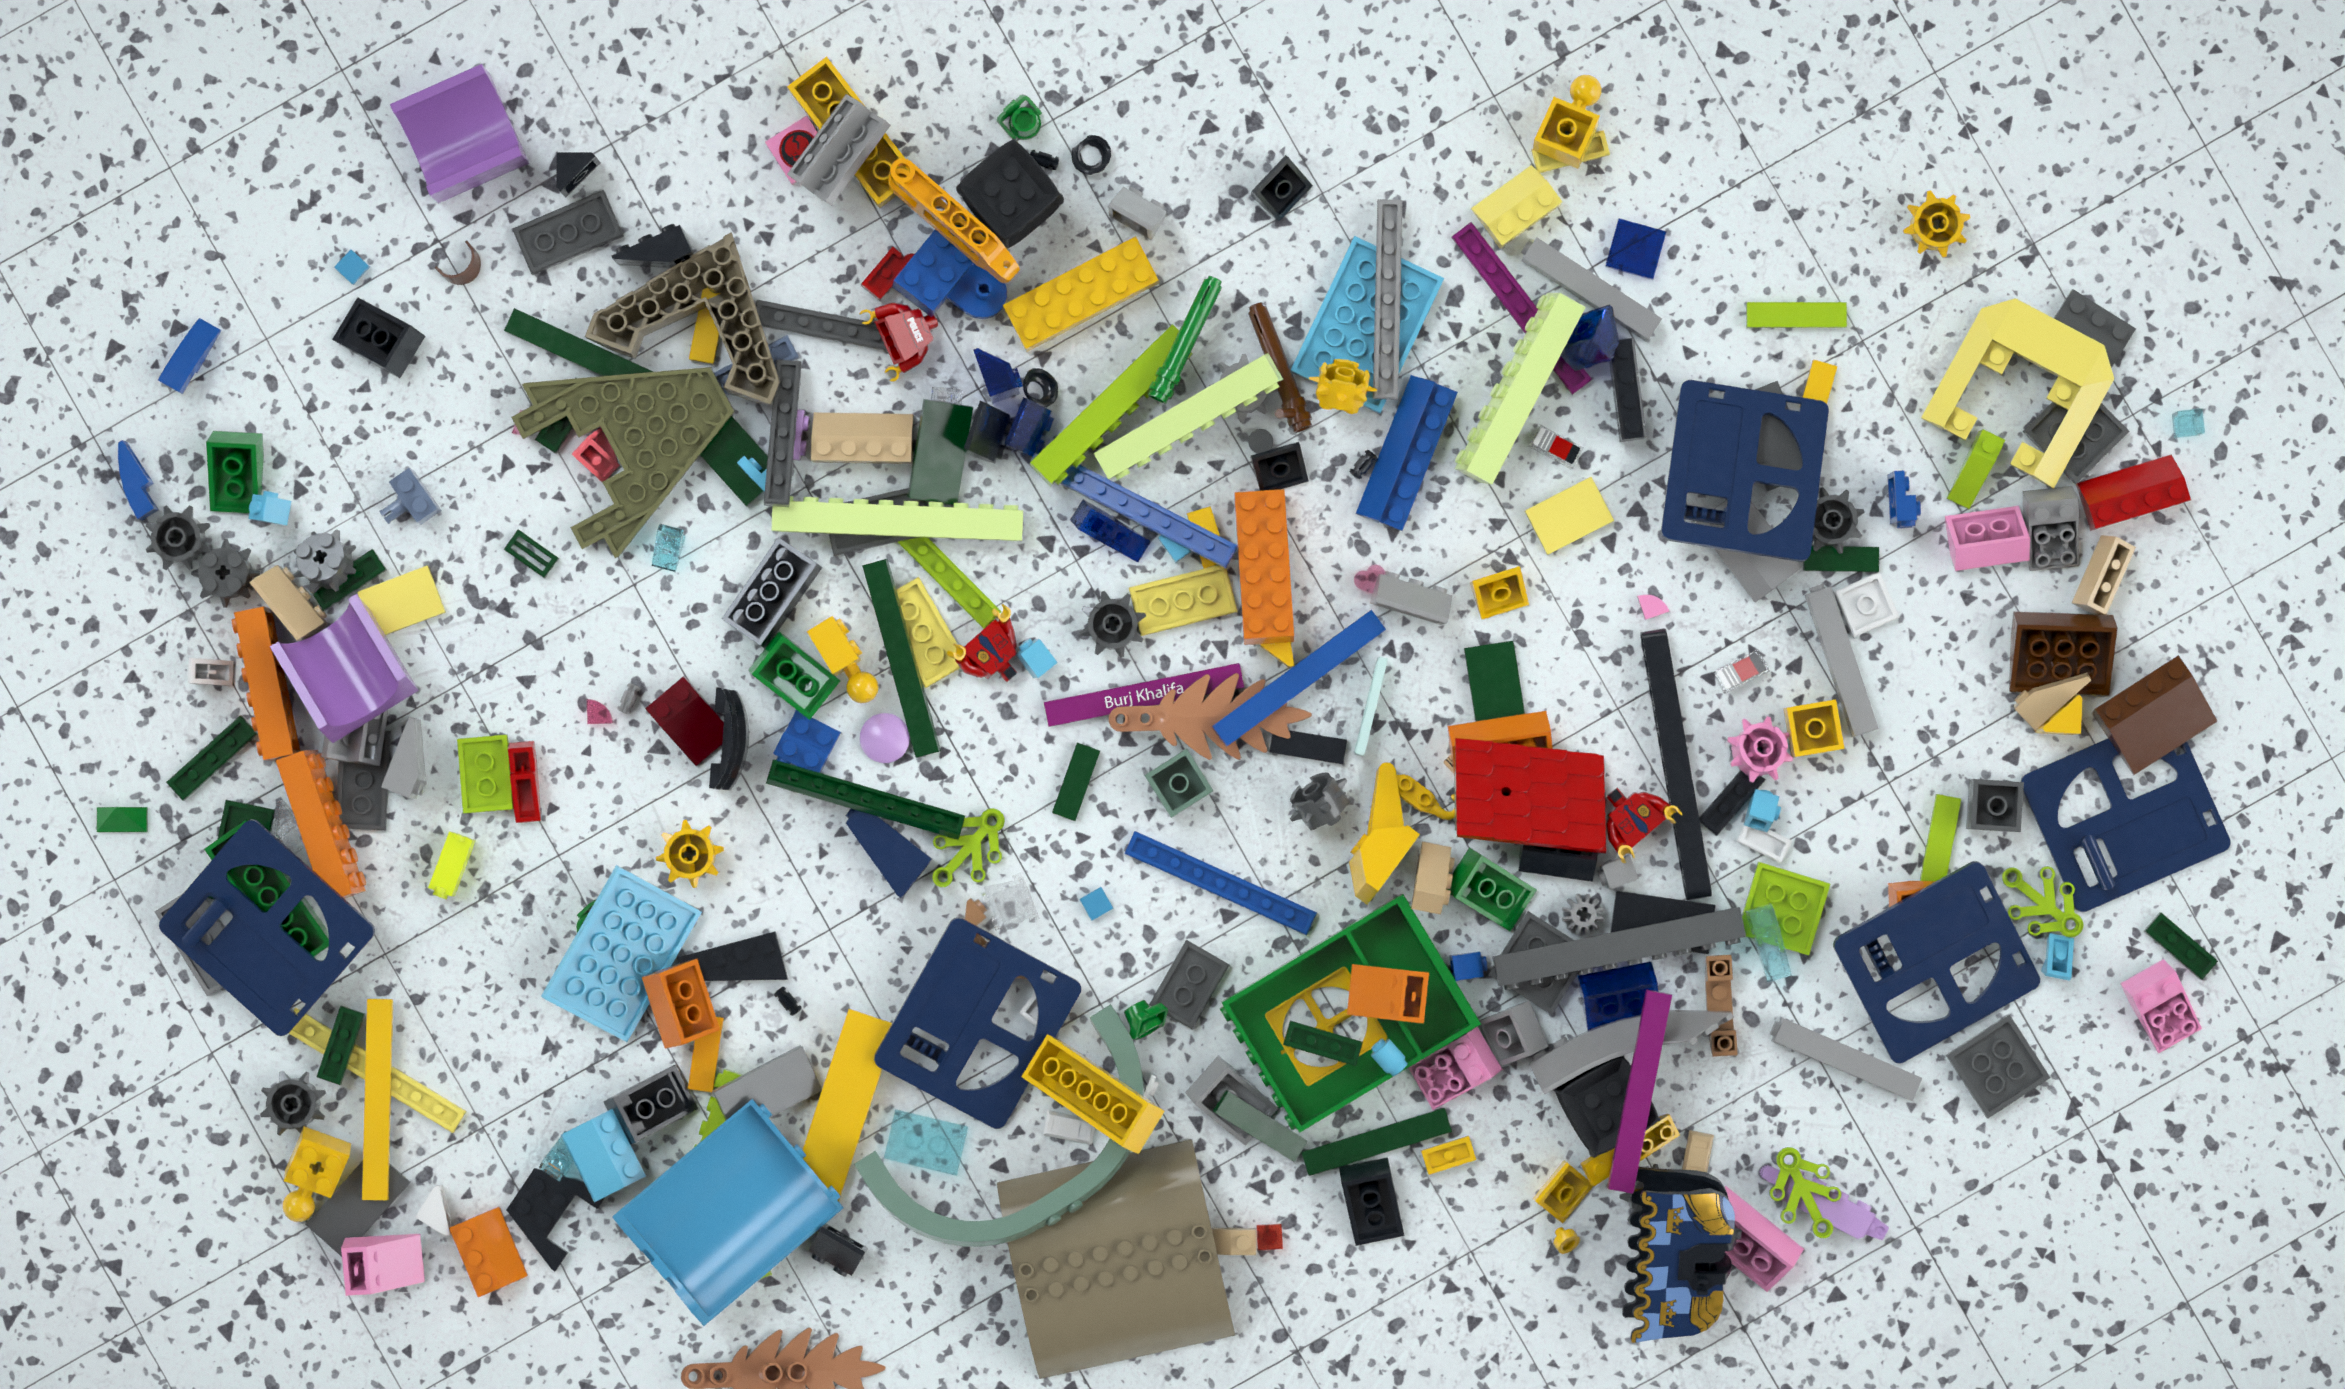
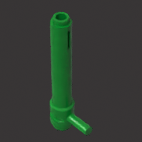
(1169, 373)

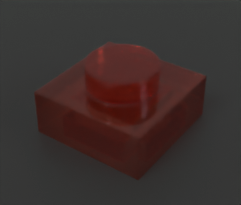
(1269, 1236)

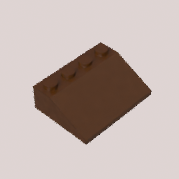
(2061, 647)
(2155, 715)

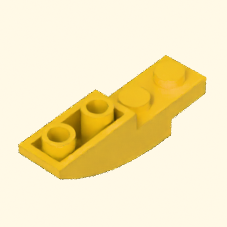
(1657, 1136)

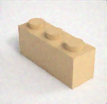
(2103, 575)
(1432, 878)

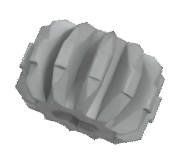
(1576, 919)

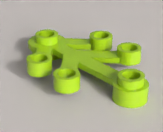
(972, 844)
(2046, 904)
(1802, 1189)

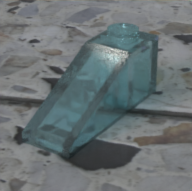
(1768, 942)

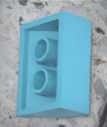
(603, 1155)

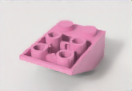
(2161, 1005)
(1455, 1068)
(381, 1263)

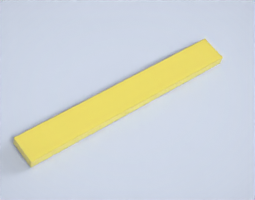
(402, 1086)

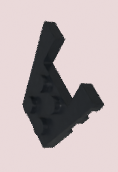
(540, 1207)

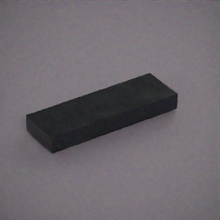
(1310, 747)
(1729, 802)

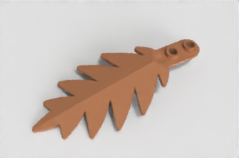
(1192, 716)
(789, 1367)

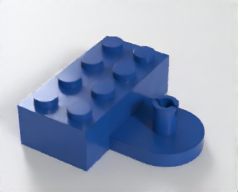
(943, 273)

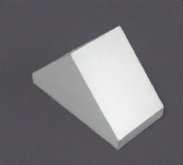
(210, 672)
(435, 1211)

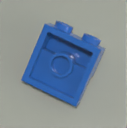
(1902, 507)
(806, 743)

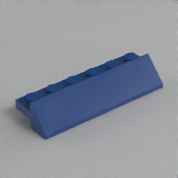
(1406, 452)

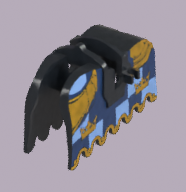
(1681, 1253)

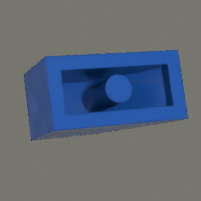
(1468, 965)

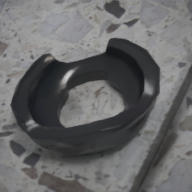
(1099, 143)
(1047, 383)

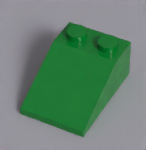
(234, 470)
(794, 675)
(1490, 889)

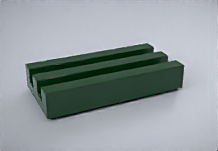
(548, 566)

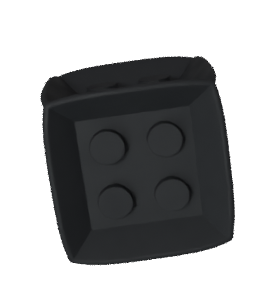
(1010, 193)
(1596, 1104)

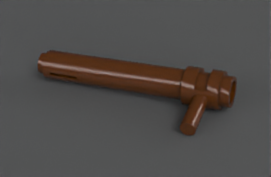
(1293, 403)

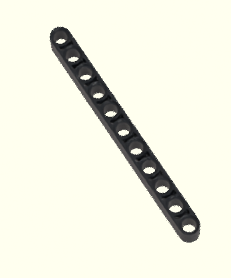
(1676, 763)

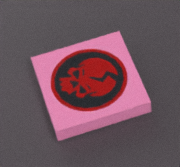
(791, 143)

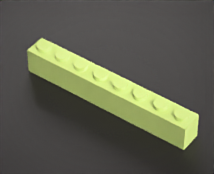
(1188, 416)

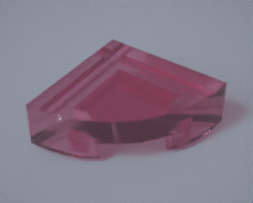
(598, 713)

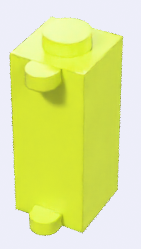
(451, 865)

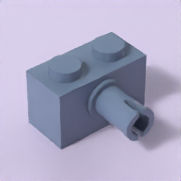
(411, 498)

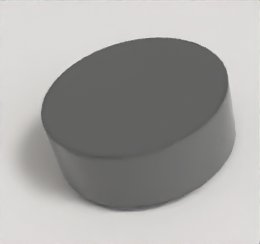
(1260, 441)

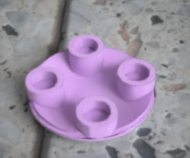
(884, 738)

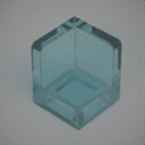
(2188, 423)

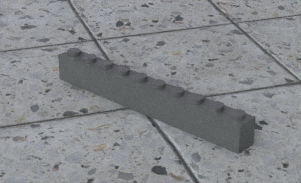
(1619, 946)

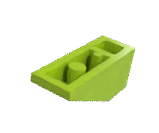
(1975, 468)

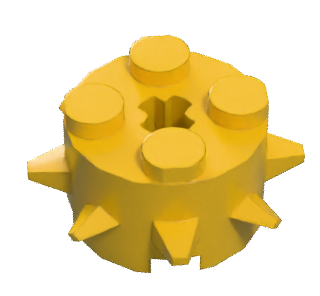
(1950, 220)
(1342, 386)
(679, 843)

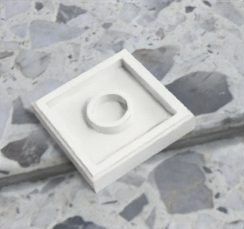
(1866, 604)

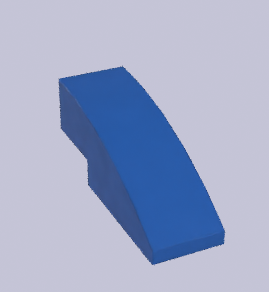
(189, 355)
(135, 482)

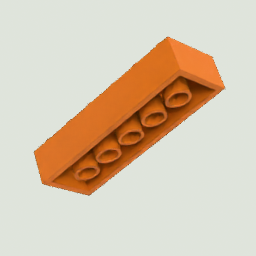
(1264, 567)
(266, 684)
(319, 821)

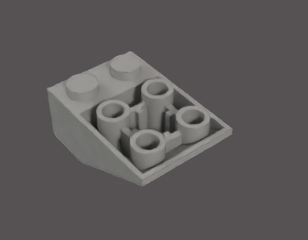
(2052, 527)

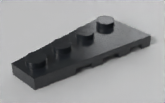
(742, 960)

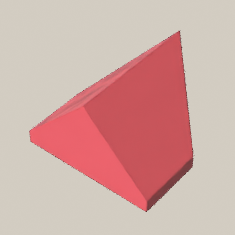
(597, 455)

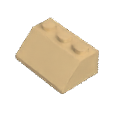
(290, 602)

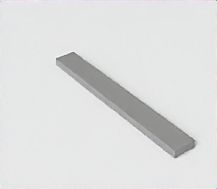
(1387, 299)

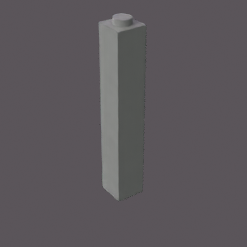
(1590, 288)
(1841, 660)
(1845, 1058)

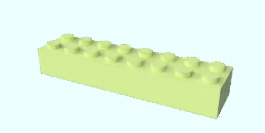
(1519, 387)

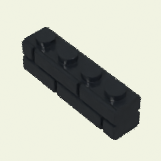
(1627, 392)

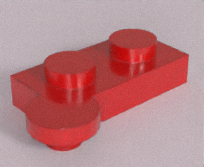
(883, 275)

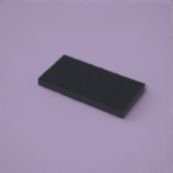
(1639, 910)

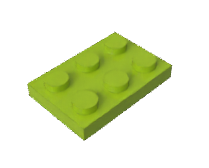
(485, 774)

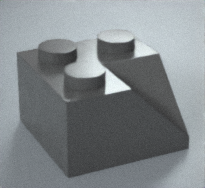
(1994, 805)

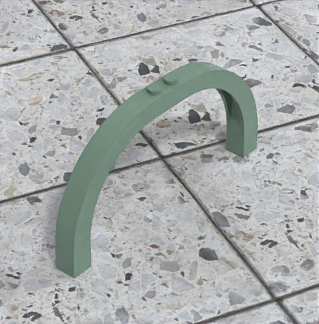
(1043, 1211)

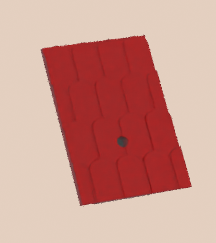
(1529, 795)

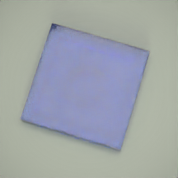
(1635, 249)

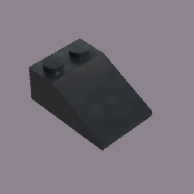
(379, 337)
(988, 433)
(652, 1104)
(1371, 1201)

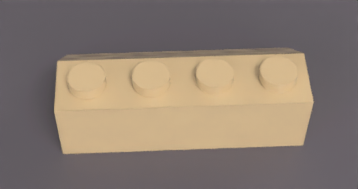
(862, 438)

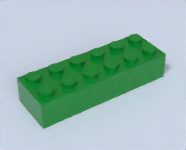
(264, 887)

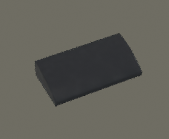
(772, 592)

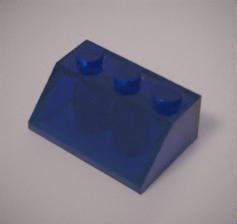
(998, 376)
(1615, 993)

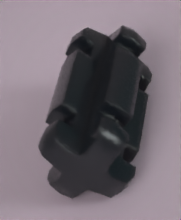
(1045, 160)
(1363, 464)
(787, 1001)

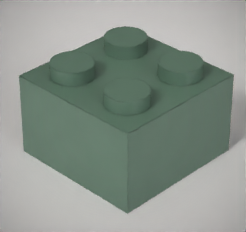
(1178, 783)

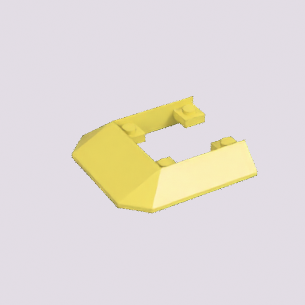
(2046, 342)

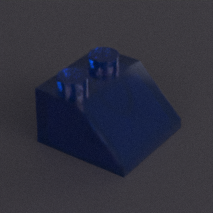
(1592, 339)
(1029, 428)

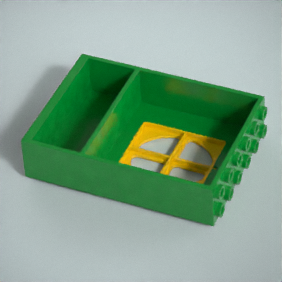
(1383, 938)

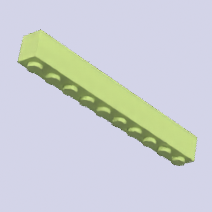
(899, 520)

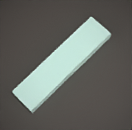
(1370, 706)

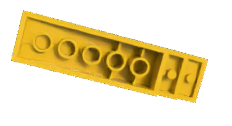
(845, 1099)

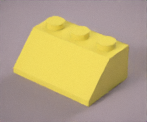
(1516, 206)

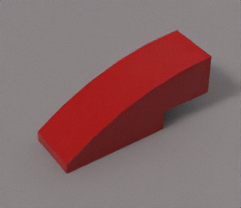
(524, 781)

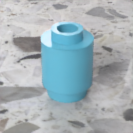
(1388, 1057)

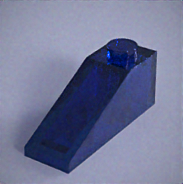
(1109, 531)

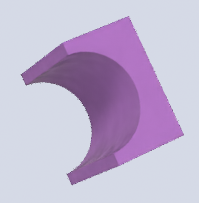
(460, 133)
(346, 672)

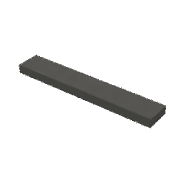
(819, 324)
(782, 434)

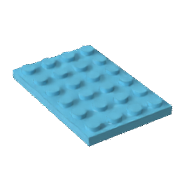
(1348, 315)
(623, 938)

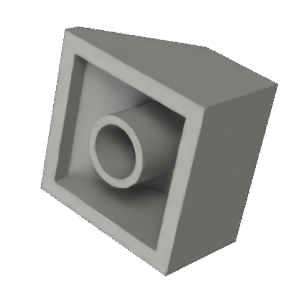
(1513, 1033)

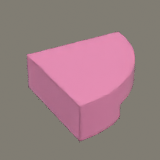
(1652, 606)

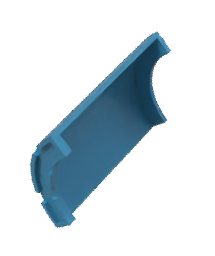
(728, 1211)

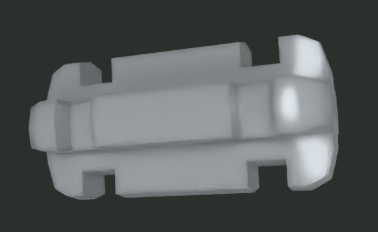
(628, 698)

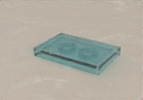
(926, 1142)

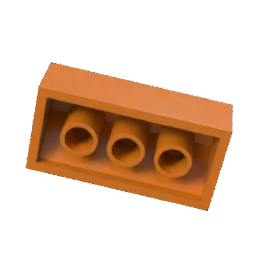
(1522, 729)

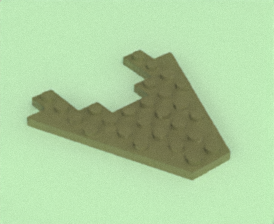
(653, 425)

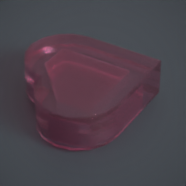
(1366, 579)

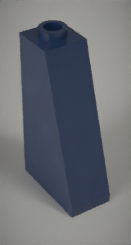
(890, 851)

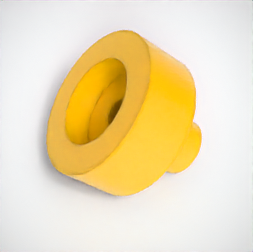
(1565, 1240)

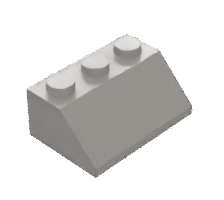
(1412, 598)

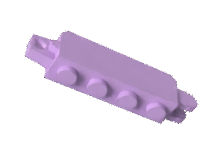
(1843, 1214)

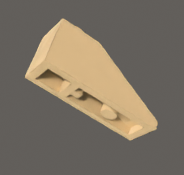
(2046, 700)
(1235, 1241)

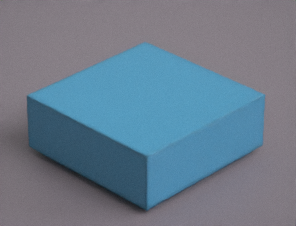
(352, 267)
(1096, 903)

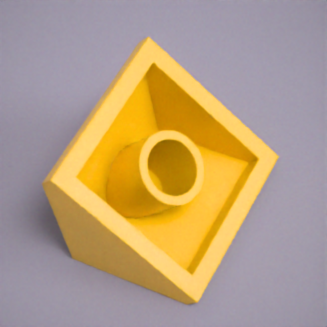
(1499, 592)
(2066, 720)
(1563, 1191)

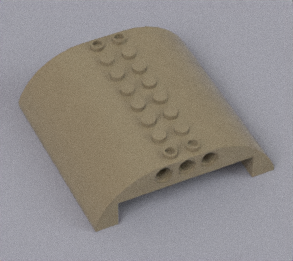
(1123, 1270)

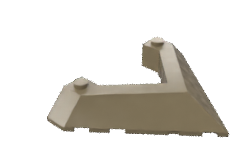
(678, 295)

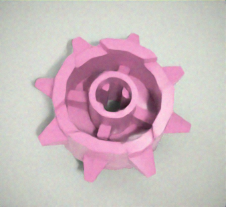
(1747, 756)

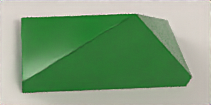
(122, 819)

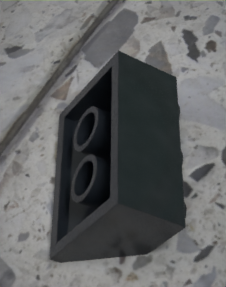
(1557, 862)

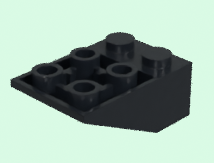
(657, 251)

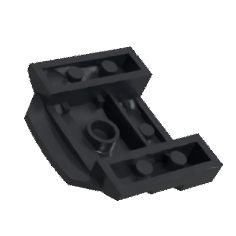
(734, 742)

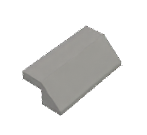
(838, 149)
(1755, 572)
(360, 745)

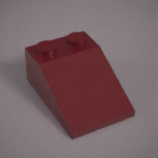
(688, 720)

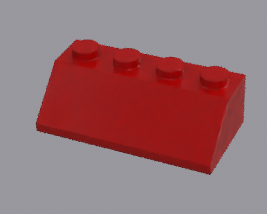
(2133, 492)

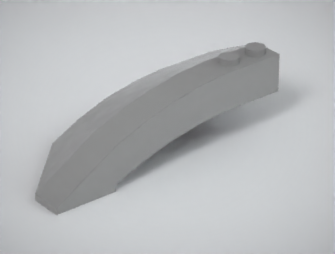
(1615, 1040)

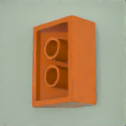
(681, 1003)
(488, 1251)

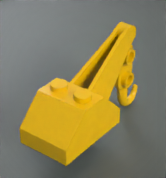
(1387, 837)

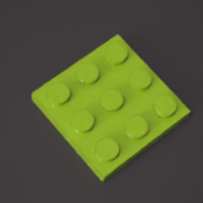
(1796, 902)

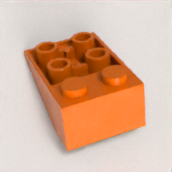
(1387, 993)

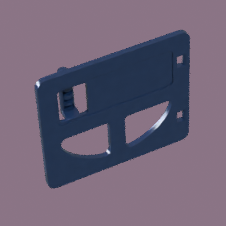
(1717, 458)
(2142, 835)
(1929, 936)
(253, 952)
(957, 1004)

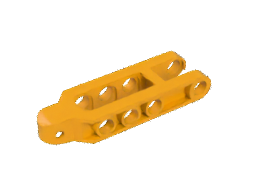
(926, 196)

